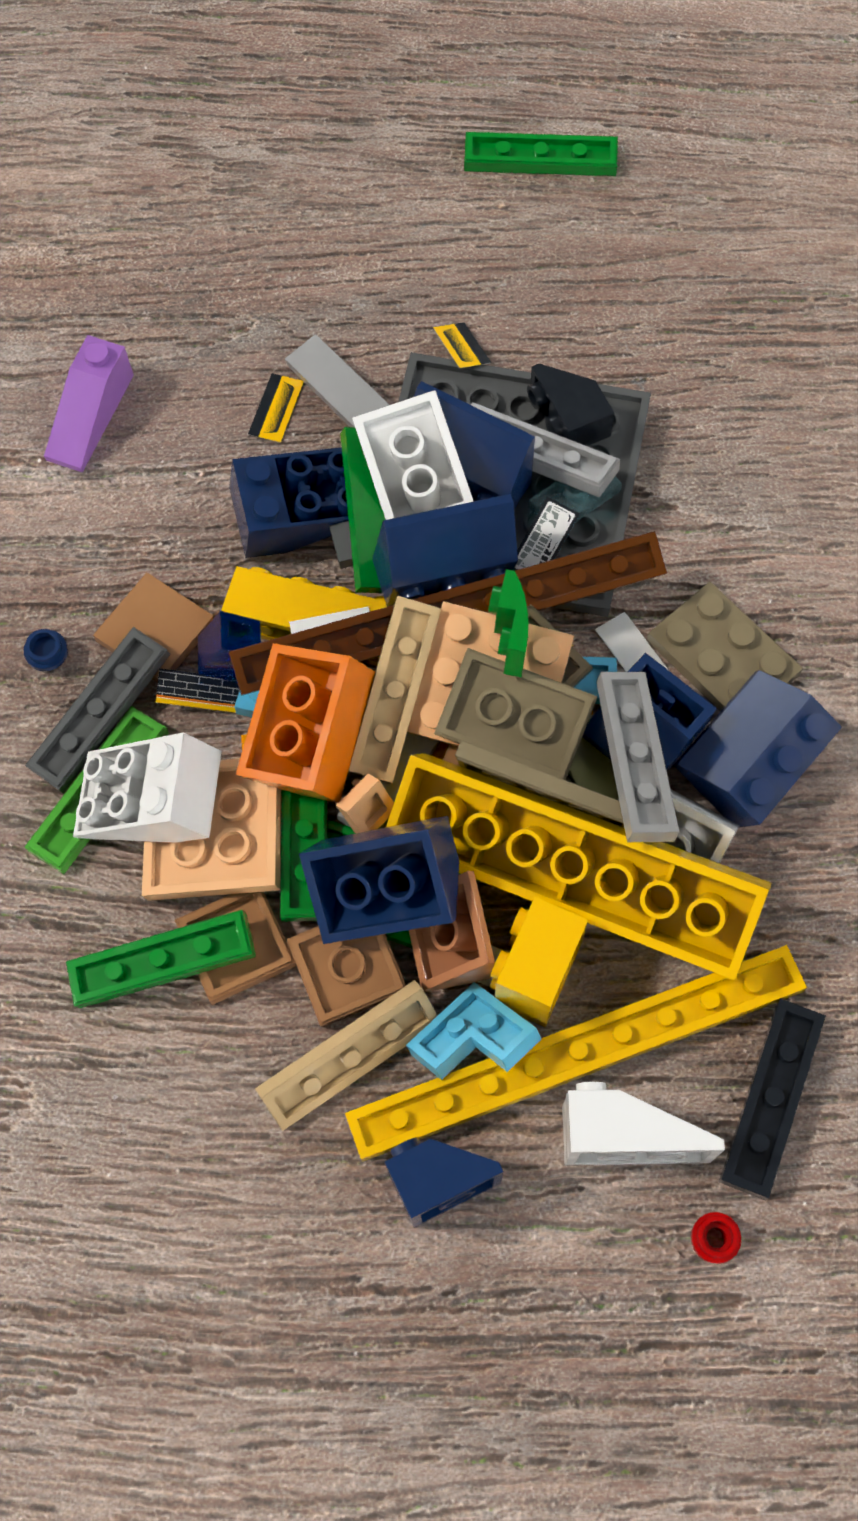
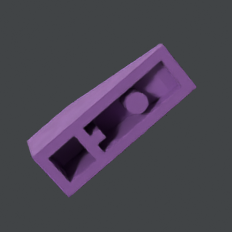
(88, 402)

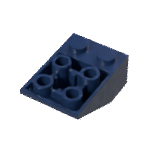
(287, 499)

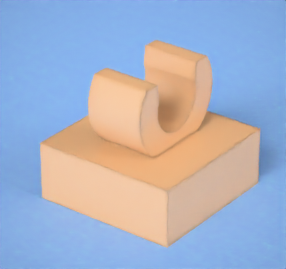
(366, 804)

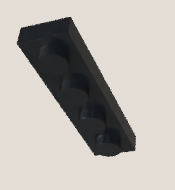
(772, 1099)

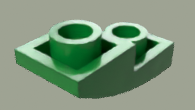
(511, 622)

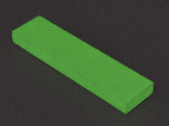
(54, 838)

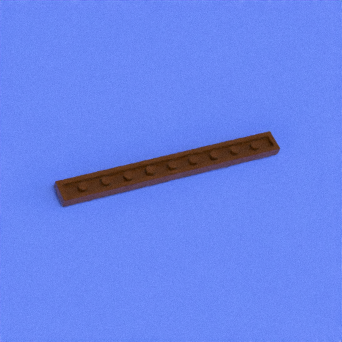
(543, 586)

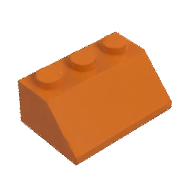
(306, 722)

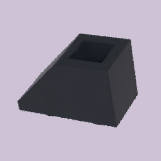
(571, 404)

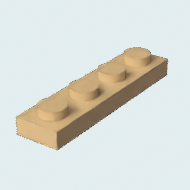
(394, 689)
(346, 1055)

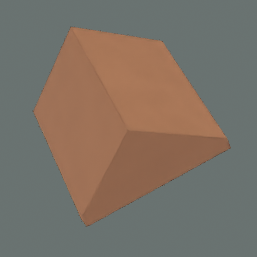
(457, 950)

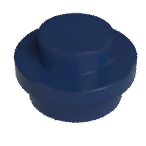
(45, 650)

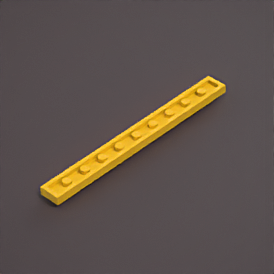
(574, 1053)

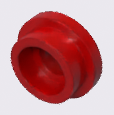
(729, 1230)

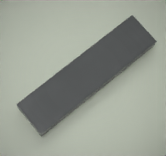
(98, 709)

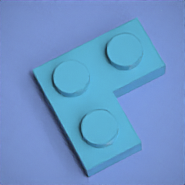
(469, 1023)

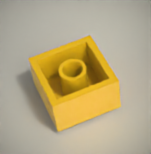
(540, 959)

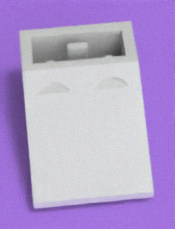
(149, 791)

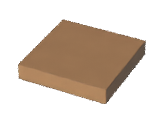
(161, 616)
(268, 940)
(345, 974)

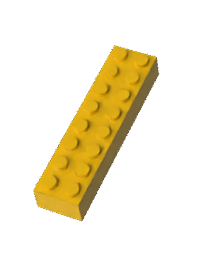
(587, 865)

